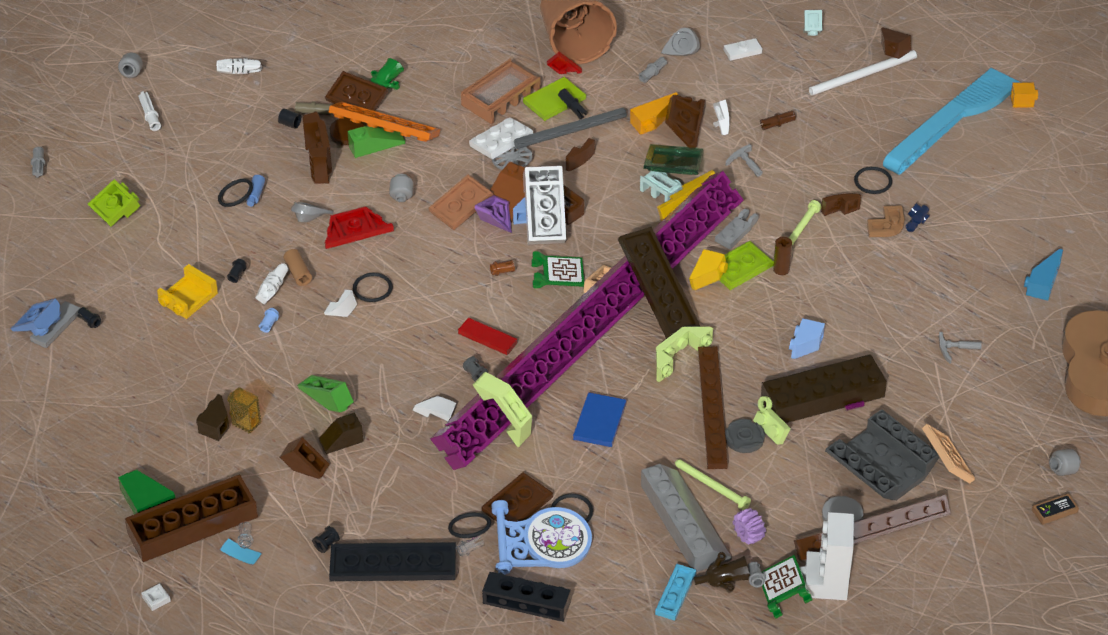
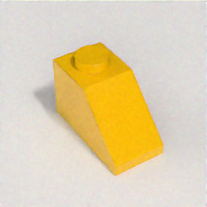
(708, 269)

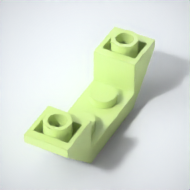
(693, 336)
(521, 419)

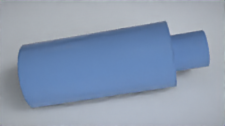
(258, 183)

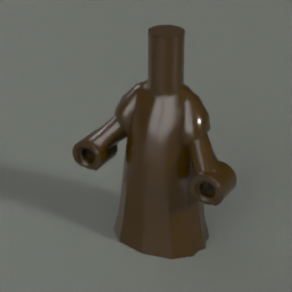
(719, 574)

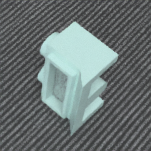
(659, 184)

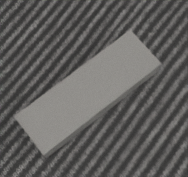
(68, 314)

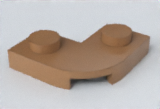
(890, 225)

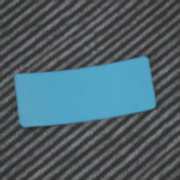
(235, 551)

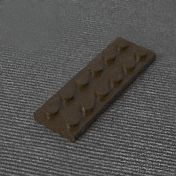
(658, 281)

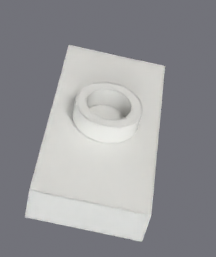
(742, 49)

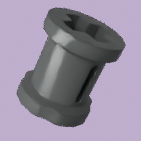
(474, 368)

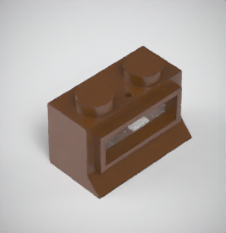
(573, 206)

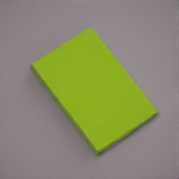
(546, 101)
(744, 264)

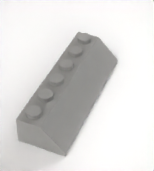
(682, 516)

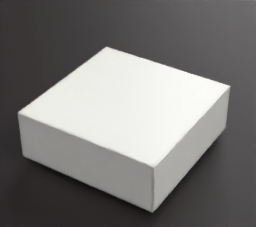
(156, 597)

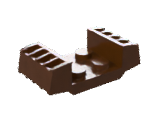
(318, 146)

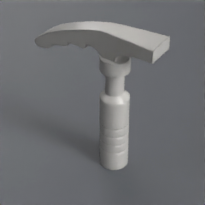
(743, 154)
(961, 345)

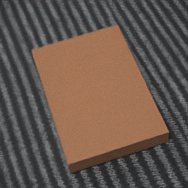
(460, 202)

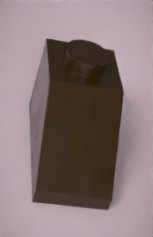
(342, 434)

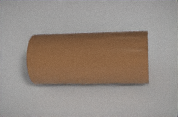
(297, 267)

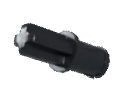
(572, 103)

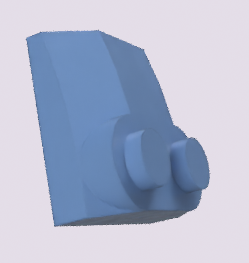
(39, 318)

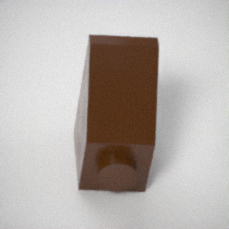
(895, 43)
(304, 458)

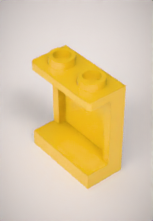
(189, 292)

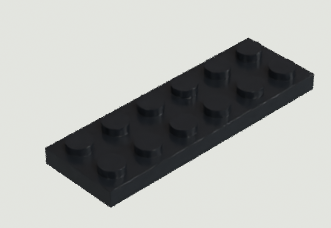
(393, 561)

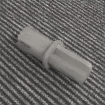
(652, 69)
(38, 161)

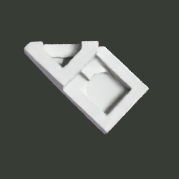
(723, 116)
(344, 306)

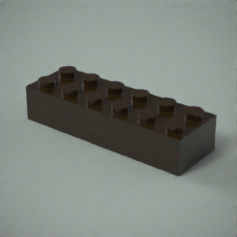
(825, 388)

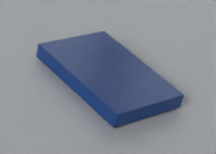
(599, 419)

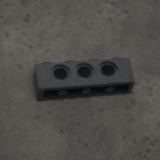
(526, 596)

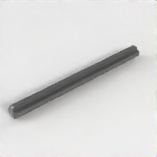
(570, 128)

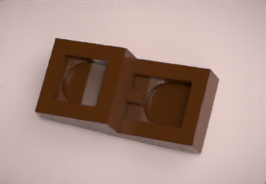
(579, 156)
(841, 202)

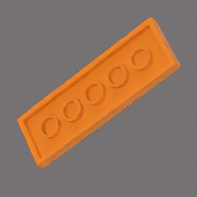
(388, 122)

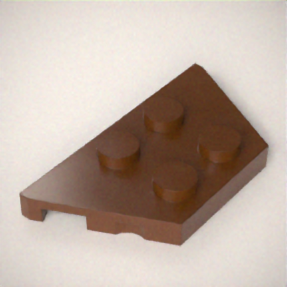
(685, 118)

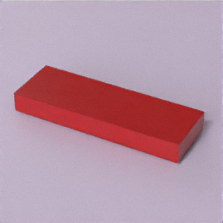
(487, 336)

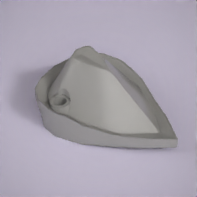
(682, 43)
(307, 212)

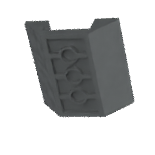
(886, 456)

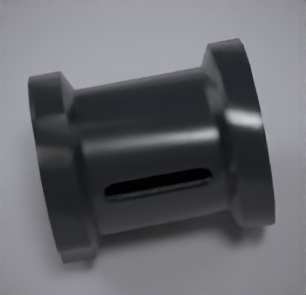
(330, 535)

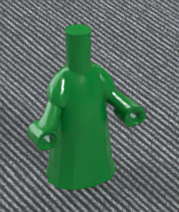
(387, 73)

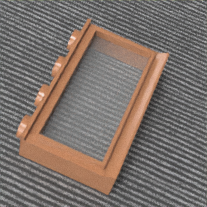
(497, 89)

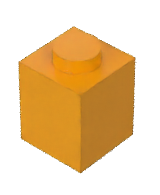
(1023, 95)

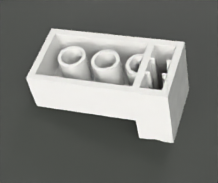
(544, 205)
(829, 570)

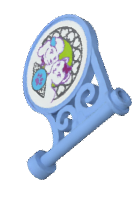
(551, 537)

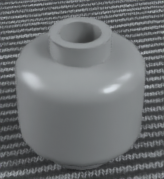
(130, 65)
(401, 187)
(1064, 462)

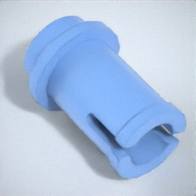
(270, 317)

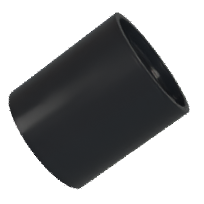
(289, 118)

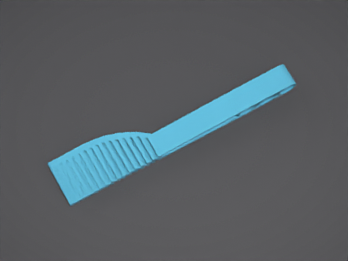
(979, 97)

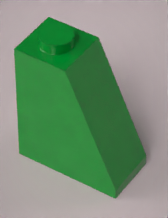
(143, 492)

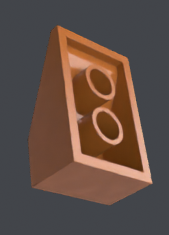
(510, 185)

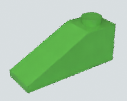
(371, 140)
(327, 392)

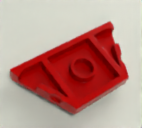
(355, 226)

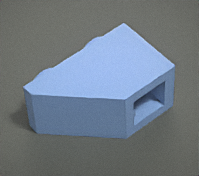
(807, 338)

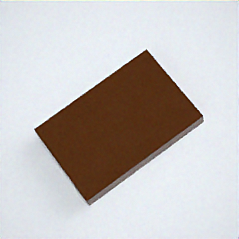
(356, 91)
(523, 498)

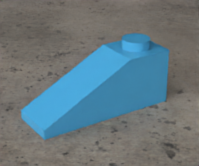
(1043, 276)

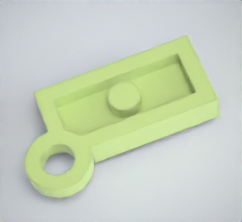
(771, 422)

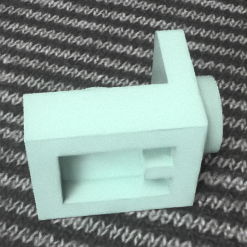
(812, 22)

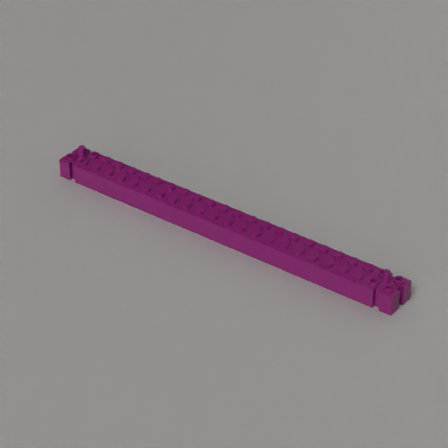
(583, 323)

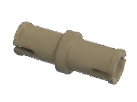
(301, 107)

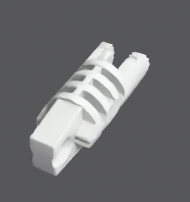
(238, 66)
(271, 283)

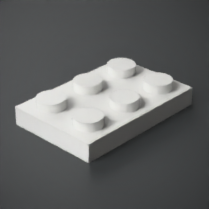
(499, 138)

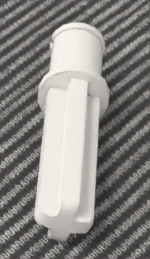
(151, 115)

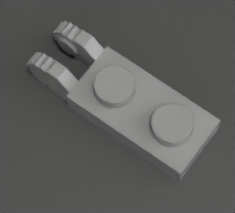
(736, 229)

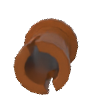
(502, 267)

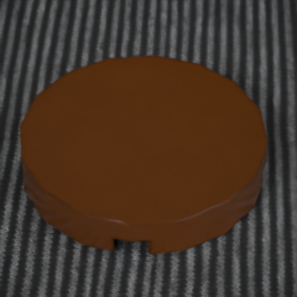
(340, 128)

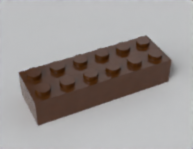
(191, 518)

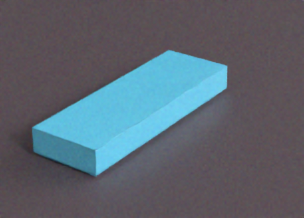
(675, 592)

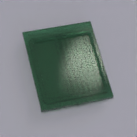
(673, 159)

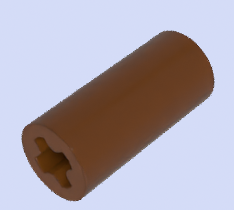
(782, 255)

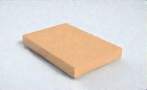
(948, 453)

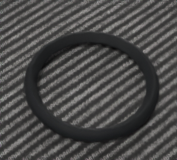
(872, 191)
(238, 201)
(375, 299)
(579, 497)
(471, 535)

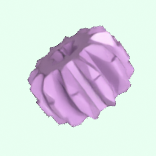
(749, 526)

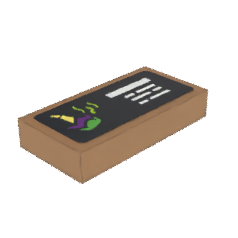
(1055, 509)

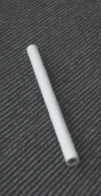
(861, 73)

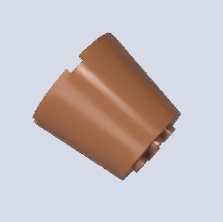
(578, 28)

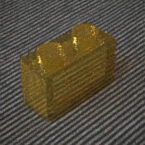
(244, 409)

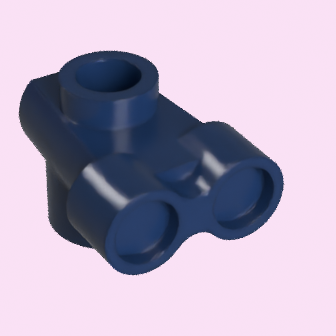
(918, 216)

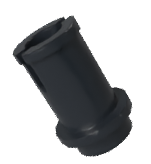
(239, 266)
(92, 320)

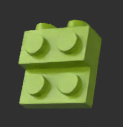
(114, 202)

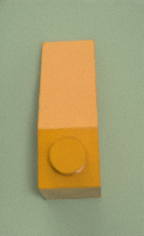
(650, 115)

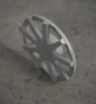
(514, 157)

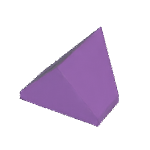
(495, 212)

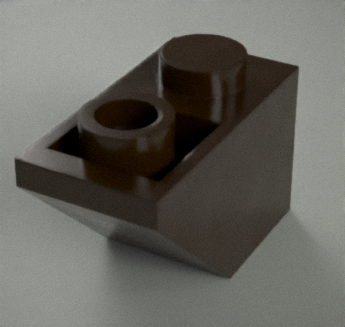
(214, 419)

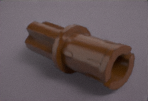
(777, 120)

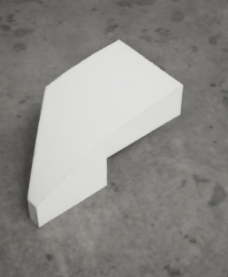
(437, 406)

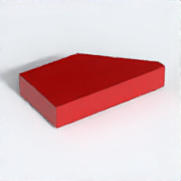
(562, 64)

